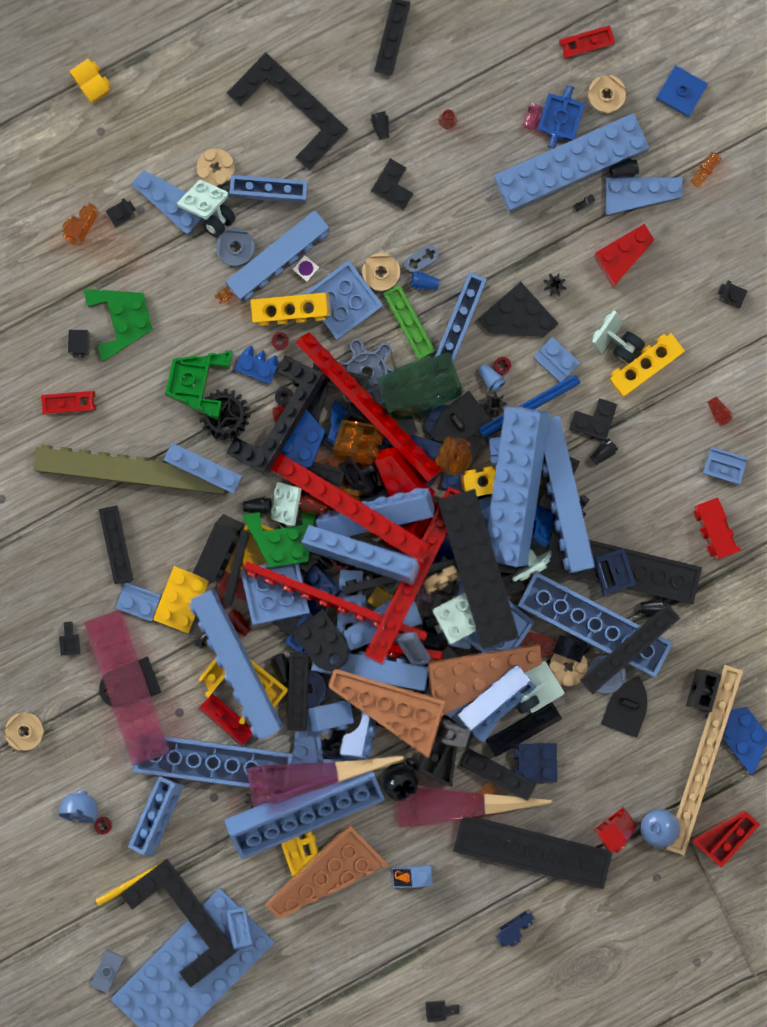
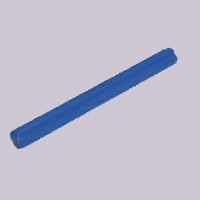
(533, 403)

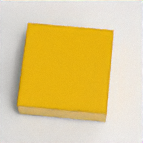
(379, 597)

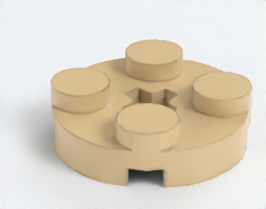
(607, 105)
(211, 157)
(372, 265)
(441, 580)
(568, 678)
(35, 731)

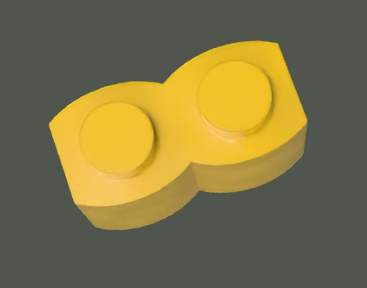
(90, 81)

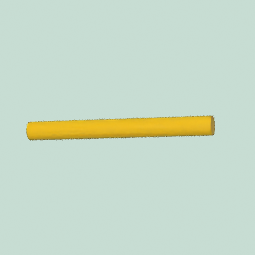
(119, 890)

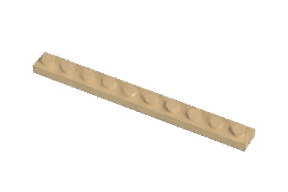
(705, 756)

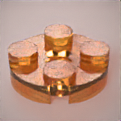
(445, 456)

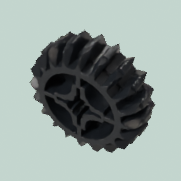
(240, 420)

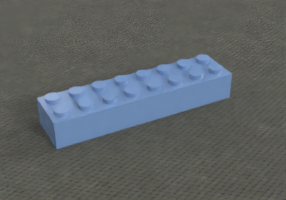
(571, 163)
(517, 483)
(565, 500)
(588, 621)
(236, 663)
(210, 761)
(279, 822)

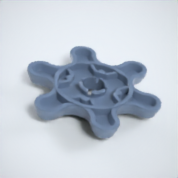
(375, 360)

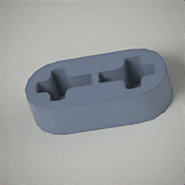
(419, 255)

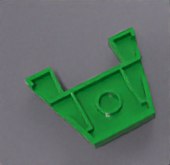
(128, 316)
(189, 378)
(280, 546)

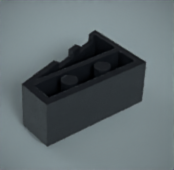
(218, 548)
(440, 762)

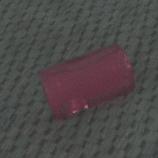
(532, 116)

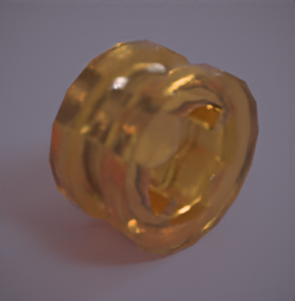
(224, 295)

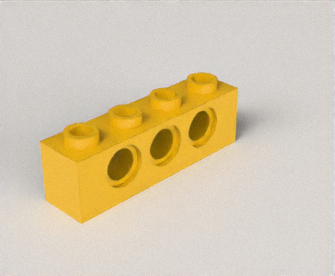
(261, 306)
(667, 343)
(470, 481)

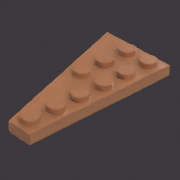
(466, 677)
(401, 711)
(332, 869)

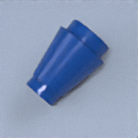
(422, 281)

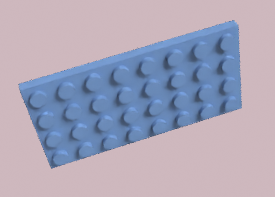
(160, 994)

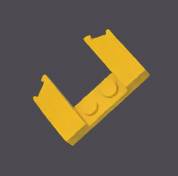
(215, 675)

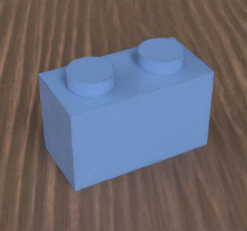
(330, 716)

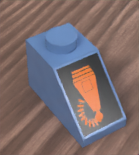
(412, 876)

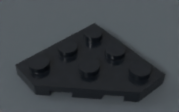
(518, 315)

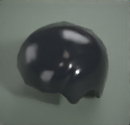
(332, 747)

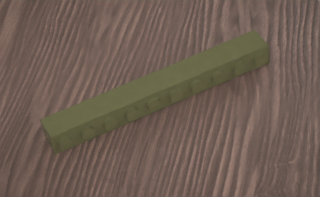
(118, 469)

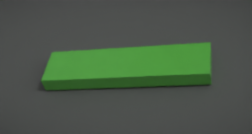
(409, 322)

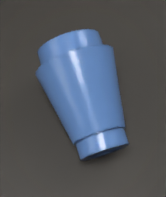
(491, 378)

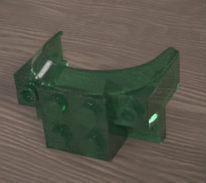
(420, 385)

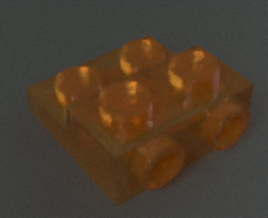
(77, 228)
(358, 441)

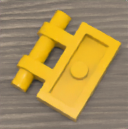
(295, 853)

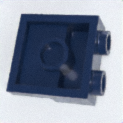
(537, 761)
(509, 932)

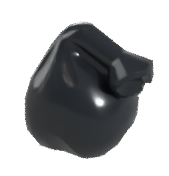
(400, 780)

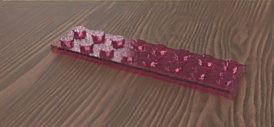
(127, 687)

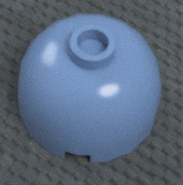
(79, 807)
(660, 828)

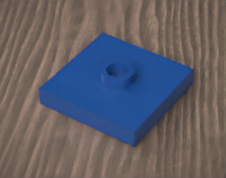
(682, 91)

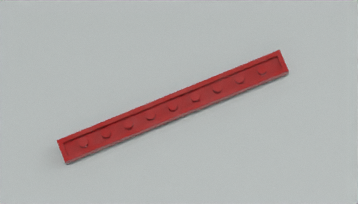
(368, 406)
(351, 507)
(406, 592)
(325, 599)

